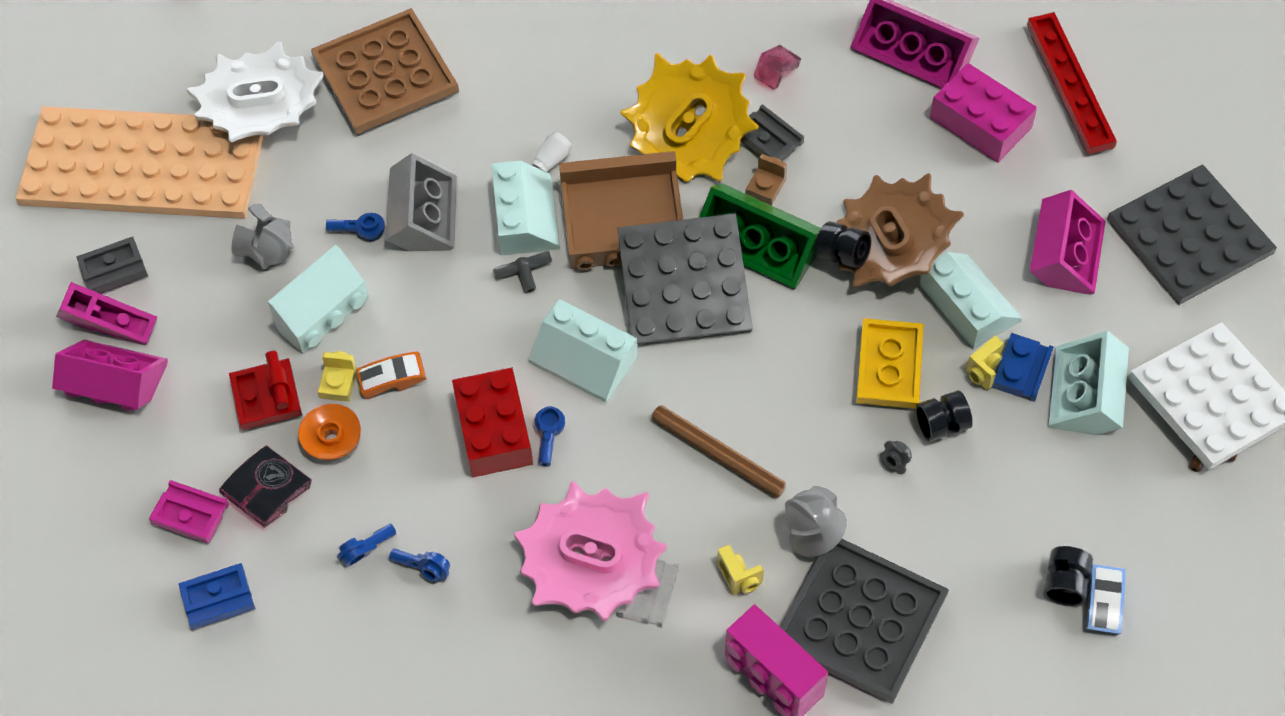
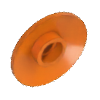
(325, 421)

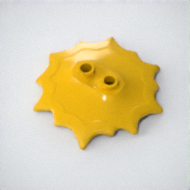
(671, 102)

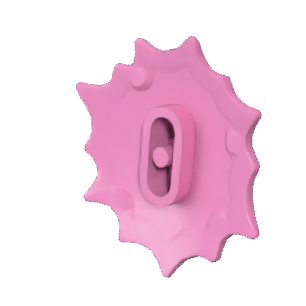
(615, 548)

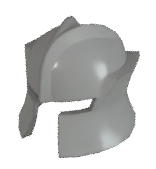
(267, 243)
(814, 521)

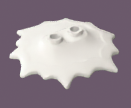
(256, 93)

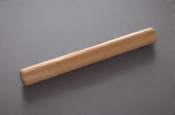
(719, 451)

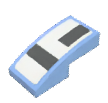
(1106, 599)

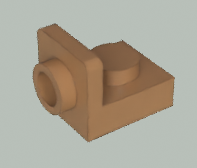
(767, 179)

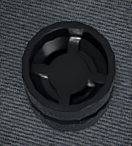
(842, 244)
(948, 414)
(1068, 576)

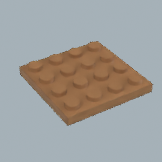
(384, 70)

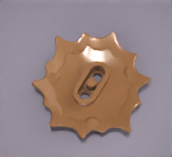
(905, 226)

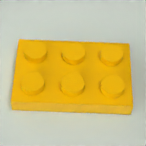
(890, 363)

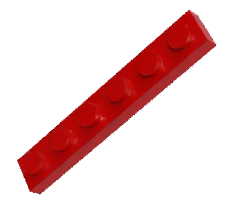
(1071, 83)

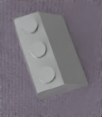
(421, 206)

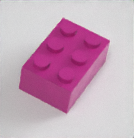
(983, 112)
(774, 663)

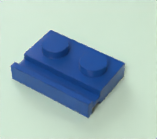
(1022, 367)
(216, 596)

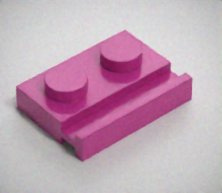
(189, 511)

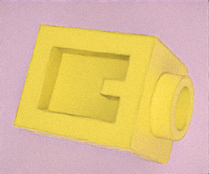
(983, 361)
(337, 376)
(735, 572)

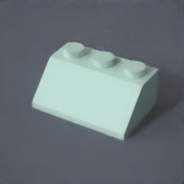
(524, 208)
(968, 298)
(318, 300)
(583, 350)
(1089, 385)

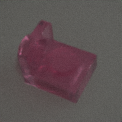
(774, 65)

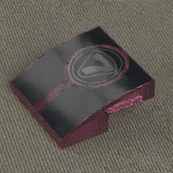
(265, 486)

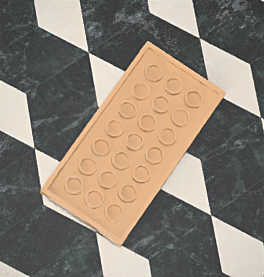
(137, 164)

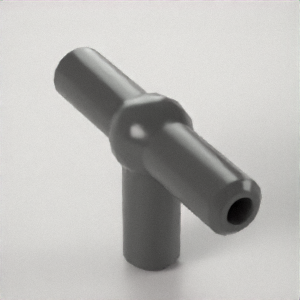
(523, 266)

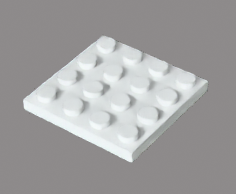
(1213, 395)

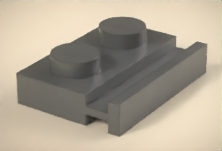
(773, 136)
(112, 265)

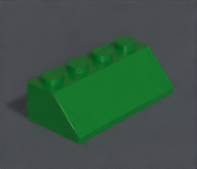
(769, 237)

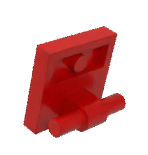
(265, 393)

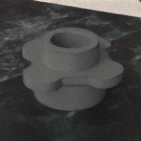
(896, 456)

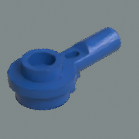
(368, 226)
(549, 423)
(354, 550)
(432, 564)

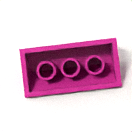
(913, 41)

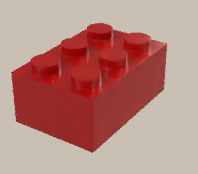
(492, 422)

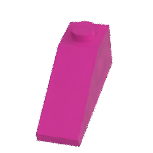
(105, 315)

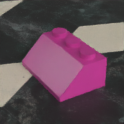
(1068, 244)
(108, 374)

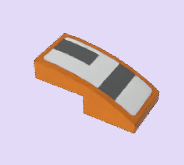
(394, 371)

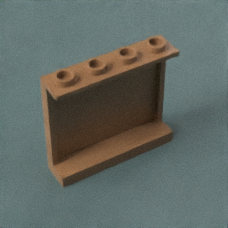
(612, 195)

